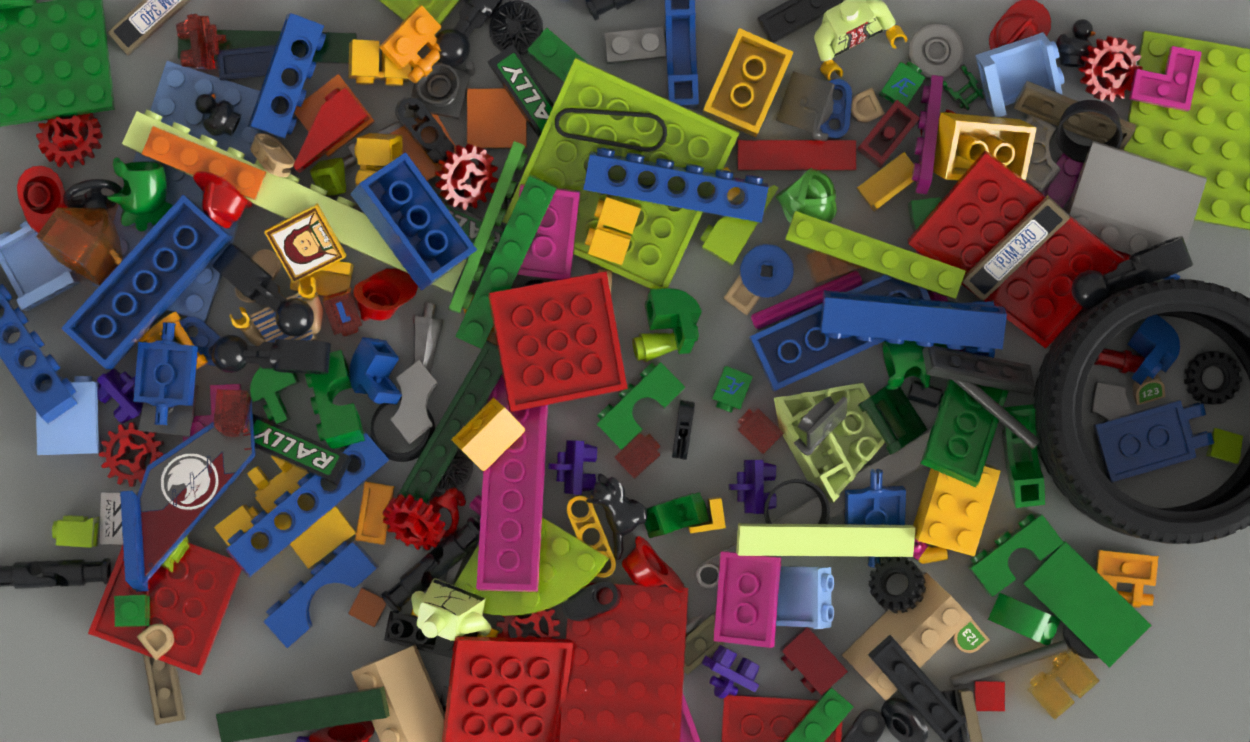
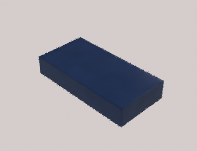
(244, 62)

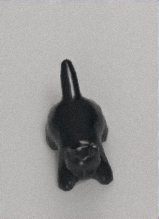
(621, 512)

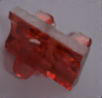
(203, 42)

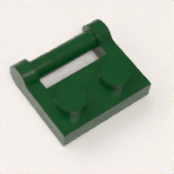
(898, 413)

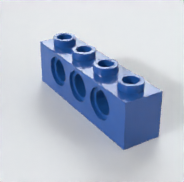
(263, 117)

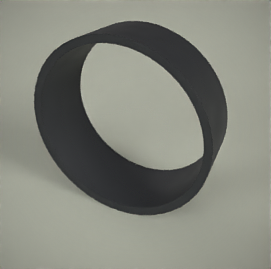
(1079, 152)
(407, 456)
(824, 501)

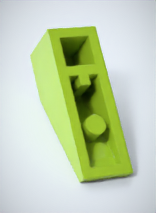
(731, 234)

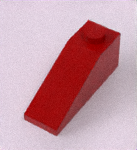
(333, 123)

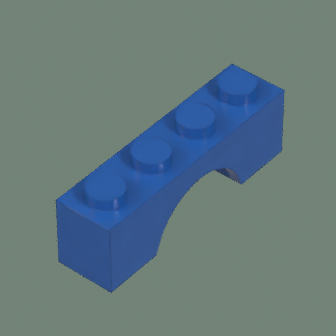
(681, 53)
(292, 617)

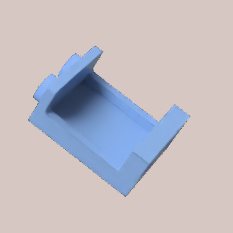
(1009, 67)
(32, 268)
(75, 429)
(805, 597)

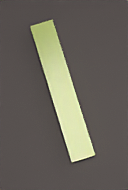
(825, 540)

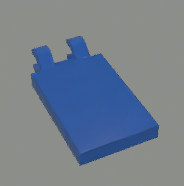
(1150, 439)

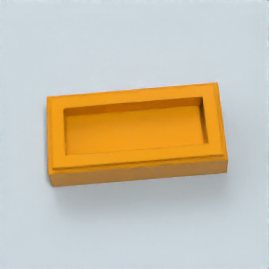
(370, 523)

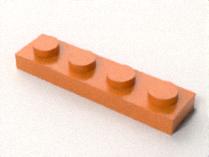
(194, 158)

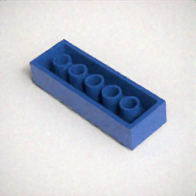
(146, 282)
(800, 349)

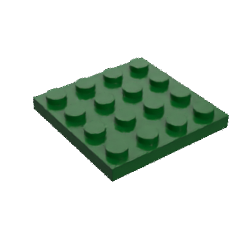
(54, 61)

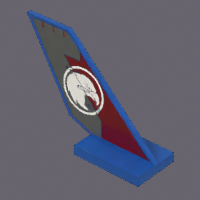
(177, 496)

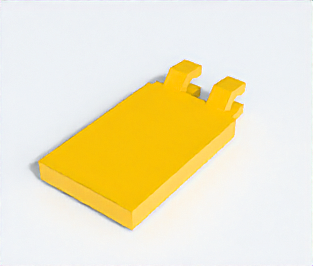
(318, 539)

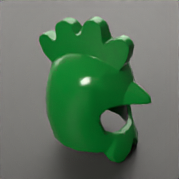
(142, 194)
(905, 361)

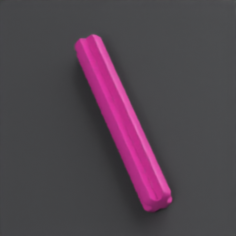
(804, 300)

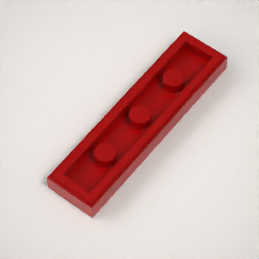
(796, 155)

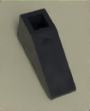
(404, 631)

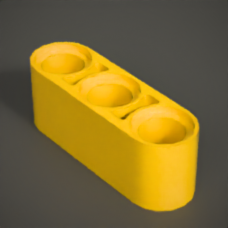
(591, 520)

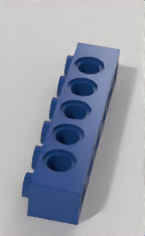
(749, 208)
(50, 402)
(253, 559)

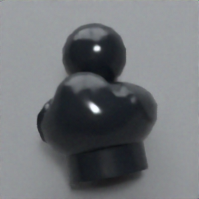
(1072, 48)
(222, 115)

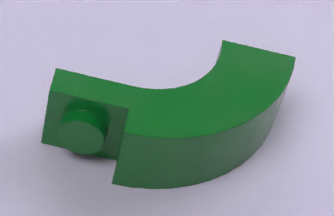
(1022, 462)

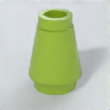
(653, 345)

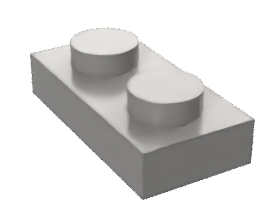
(635, 45)

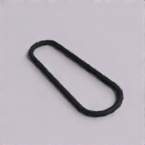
(606, 142)

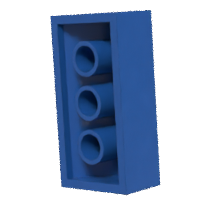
(413, 221)

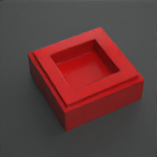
(989, 695)

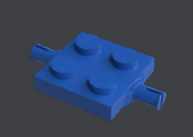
(165, 373)
(875, 506)

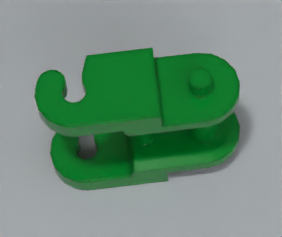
(957, 94)

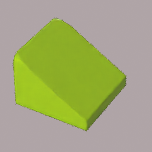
(330, 176)
(1226, 446)

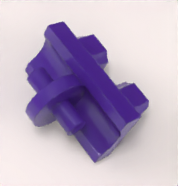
(122, 390)
(570, 467)
(751, 486)
(721, 664)

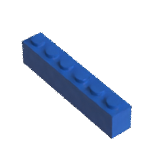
(913, 320)

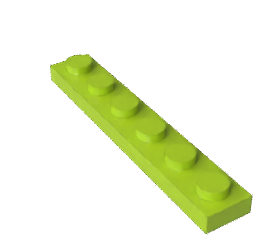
(875, 255)

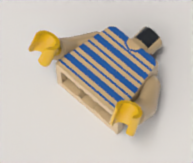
(263, 325)

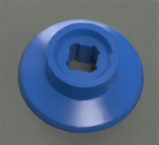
(768, 256)

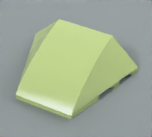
(843, 450)

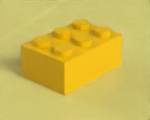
(747, 82)
(965, 137)
(953, 511)

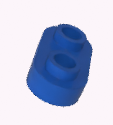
(841, 110)
(205, 338)

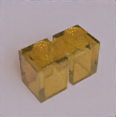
(1075, 676)

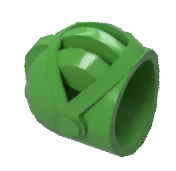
(810, 195)

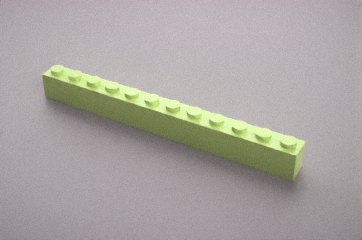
(287, 197)

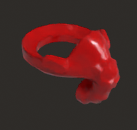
(449, 500)

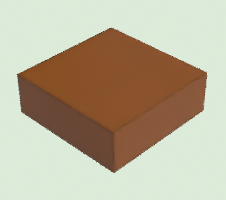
(367, 607)

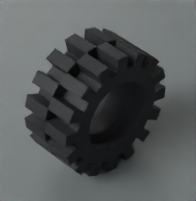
(1230, 373)
(909, 596)

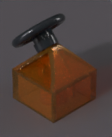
(84, 233)

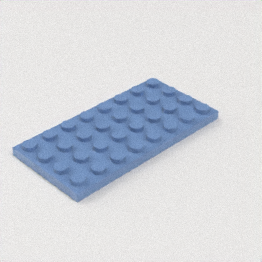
(176, 103)

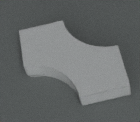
(1041, 168)
(416, 389)
(1110, 401)

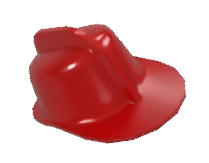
(1020, 22)
(39, 195)
(220, 199)
(384, 293)
(649, 569)
(344, 733)

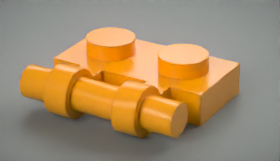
(408, 40)
(1129, 568)

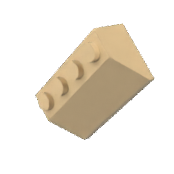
(918, 632)
(410, 697)

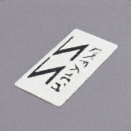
(110, 519)

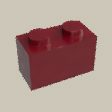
(888, 133)
(813, 660)

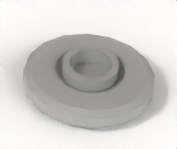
(936, 50)

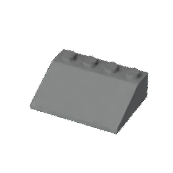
(1134, 199)

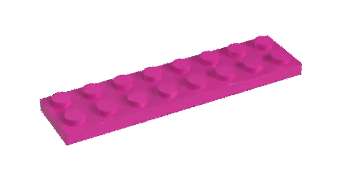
(513, 506)

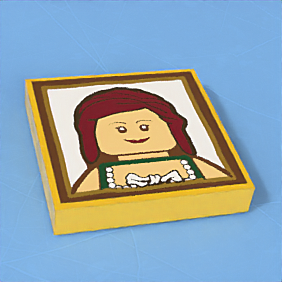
(305, 243)

